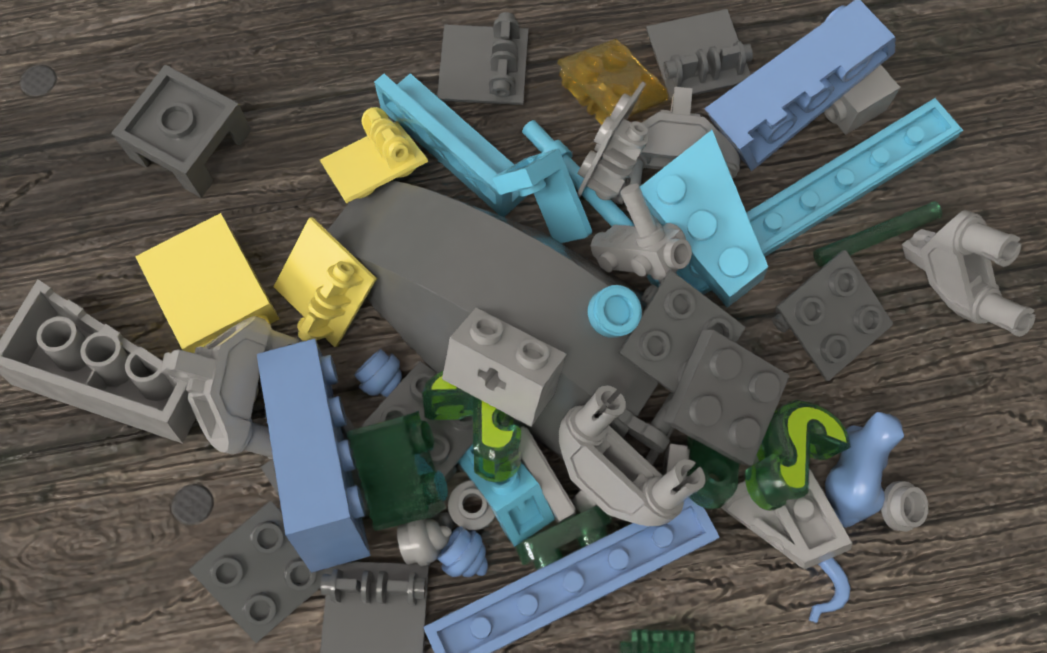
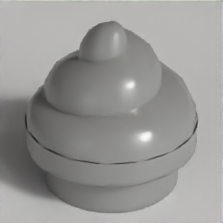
(422, 541)

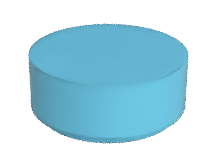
(614, 311)

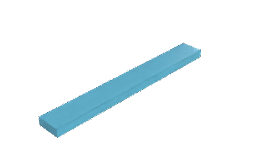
(845, 180)

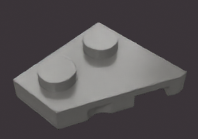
(801, 529)

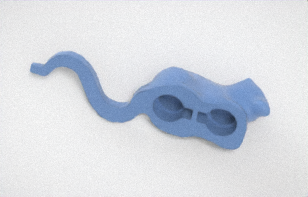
(856, 490)

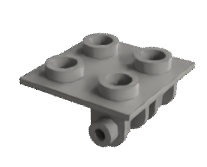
(616, 148)

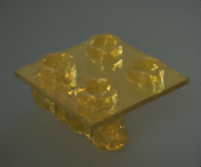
(604, 74)

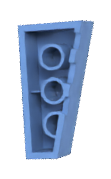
(801, 82)
(311, 457)

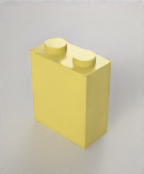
(204, 283)

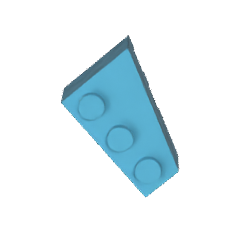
(704, 203)

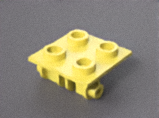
(375, 159)
(323, 284)

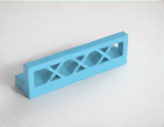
(447, 139)

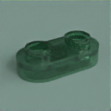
(713, 493)
(546, 546)

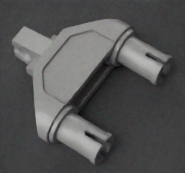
(672, 134)
(962, 270)
(225, 382)
(614, 472)

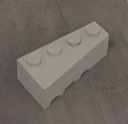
(89, 365)

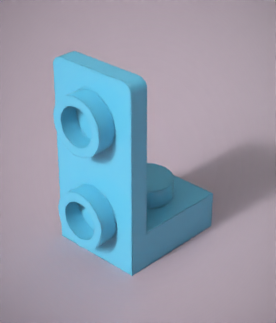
(554, 192)
(515, 502)

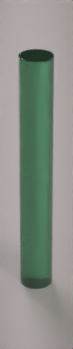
(879, 232)

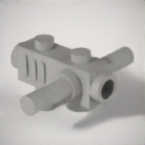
(642, 247)

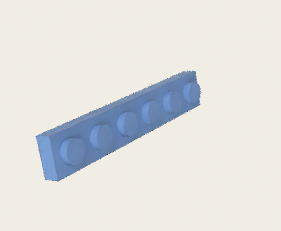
(570, 583)

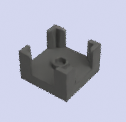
(180, 127)

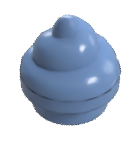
(379, 374)
(464, 554)

